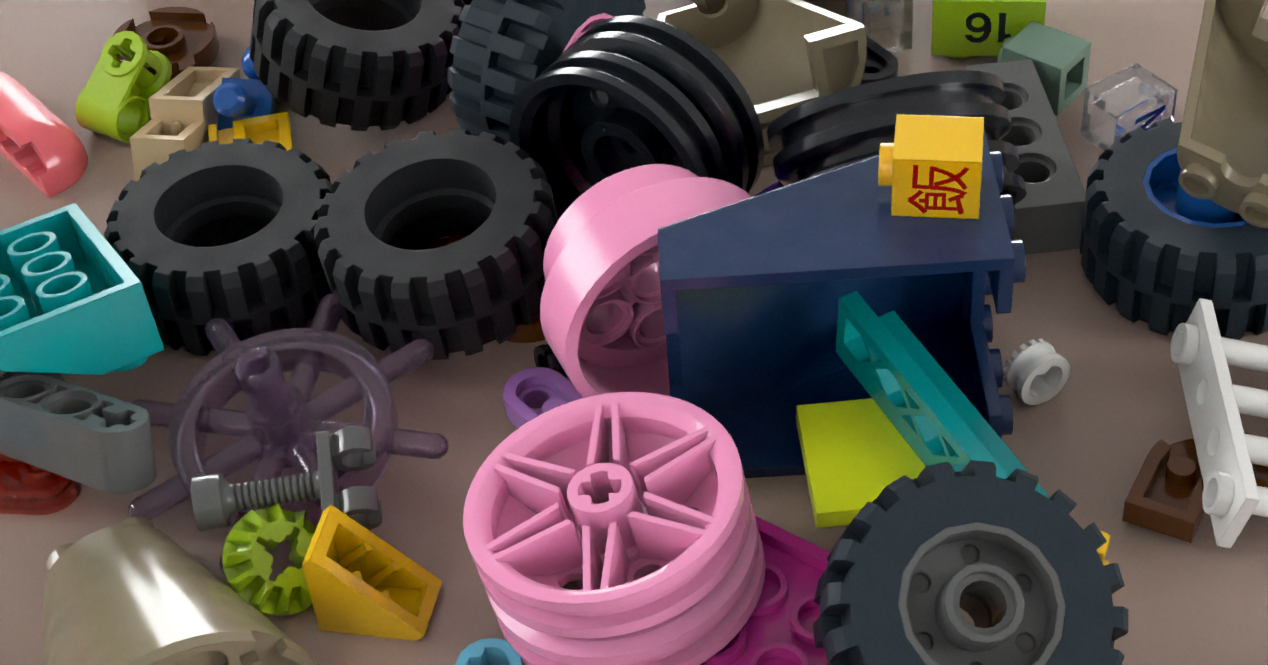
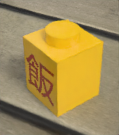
(934, 166)

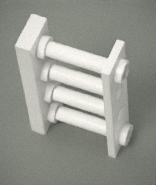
(1215, 419)

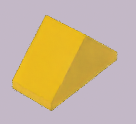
(366, 583)

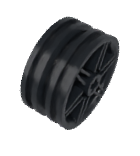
(633, 99)
(854, 122)

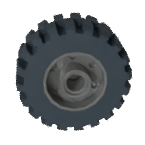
(976, 547)

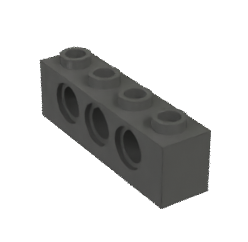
(1055, 198)

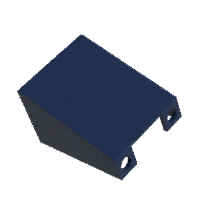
(760, 287)

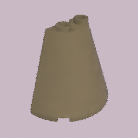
(779, 51)
(1227, 111)
(147, 601)

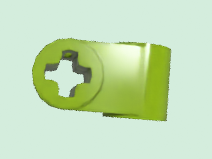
(119, 91)

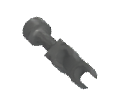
(345, 450)

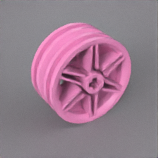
(636, 509)

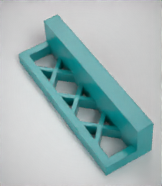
(916, 391)

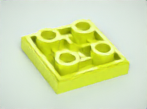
(850, 457)

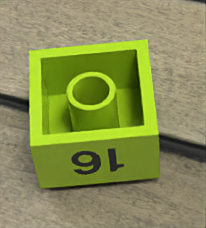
(980, 26)

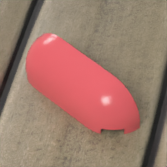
(38, 140)

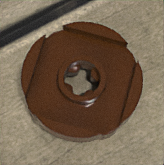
(178, 35)

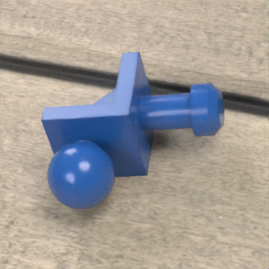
(242, 97)

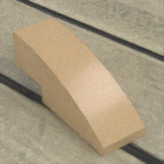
(179, 116)

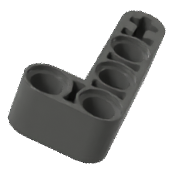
(76, 432)

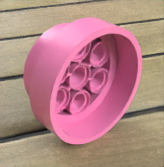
(605, 276)

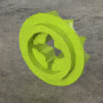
(249, 565)

